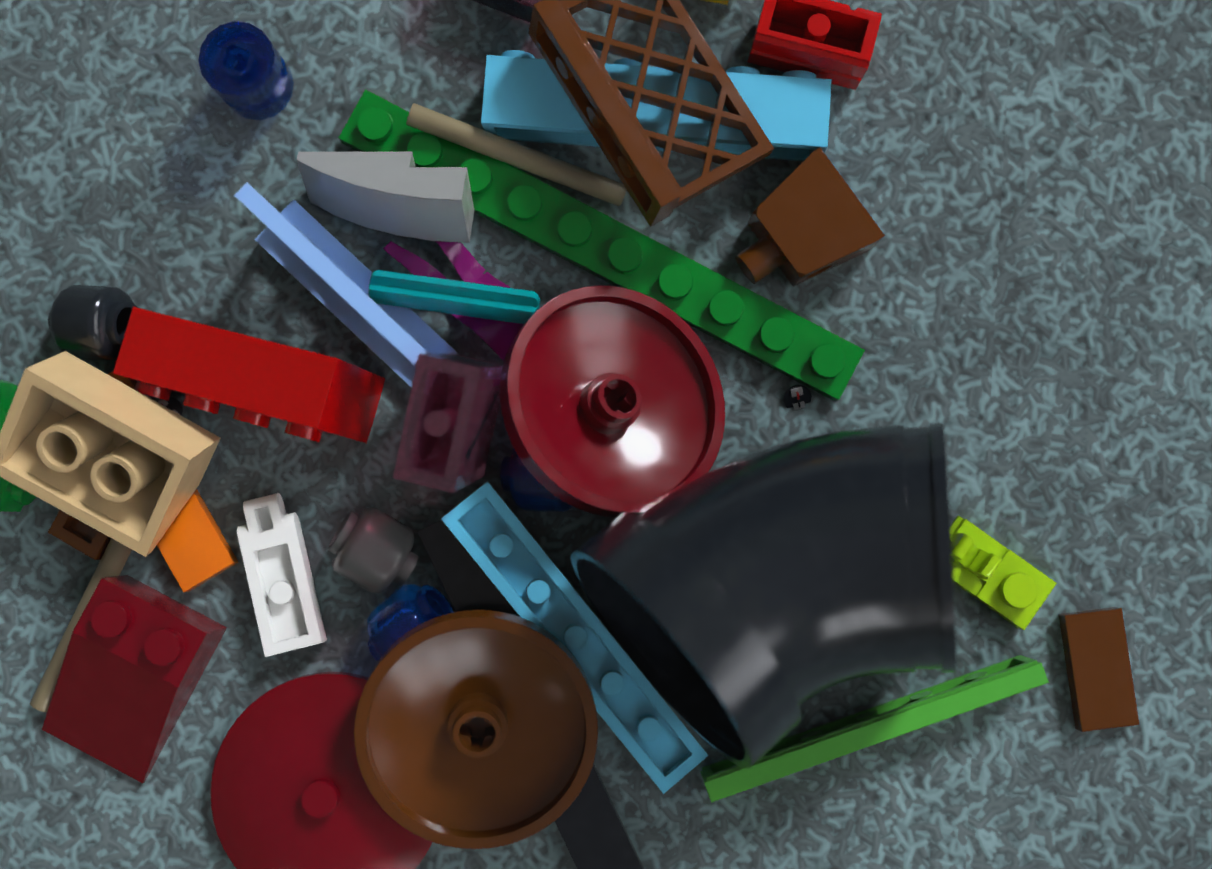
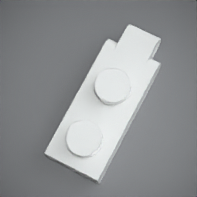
(279, 577)

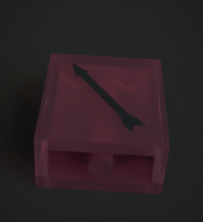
(449, 421)

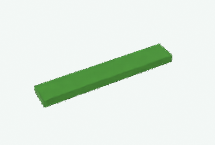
(877, 725)

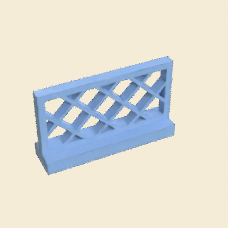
(342, 284)

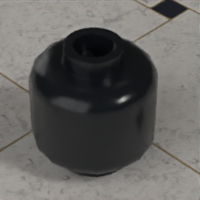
(90, 321)

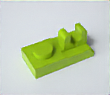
(996, 574)

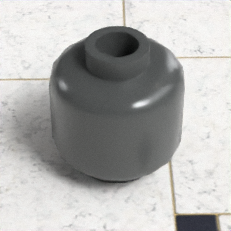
(373, 550)

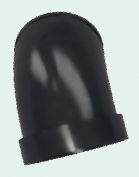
(783, 580)

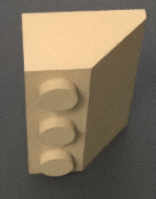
(102, 451)

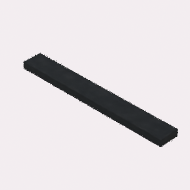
(591, 822)

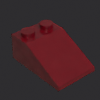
(129, 674)

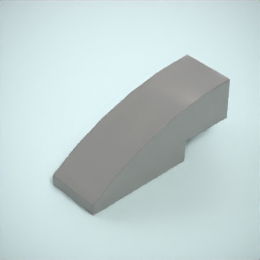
(391, 193)

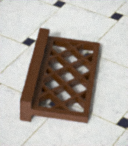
(615, 123)

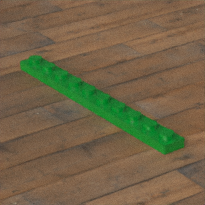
(619, 253)

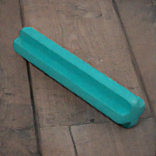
(453, 296)

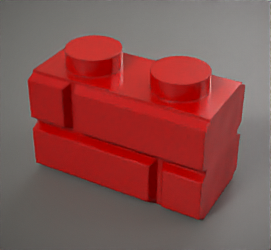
(816, 38)

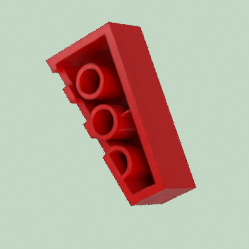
(250, 374)

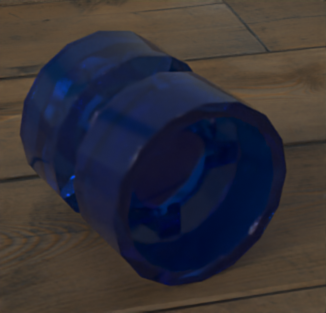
(246, 70)

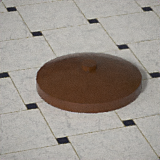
(476, 729)

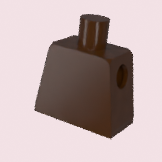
(808, 225)

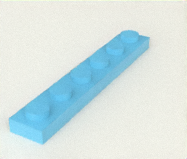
(547, 598)

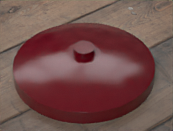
(611, 400)
(294, 789)

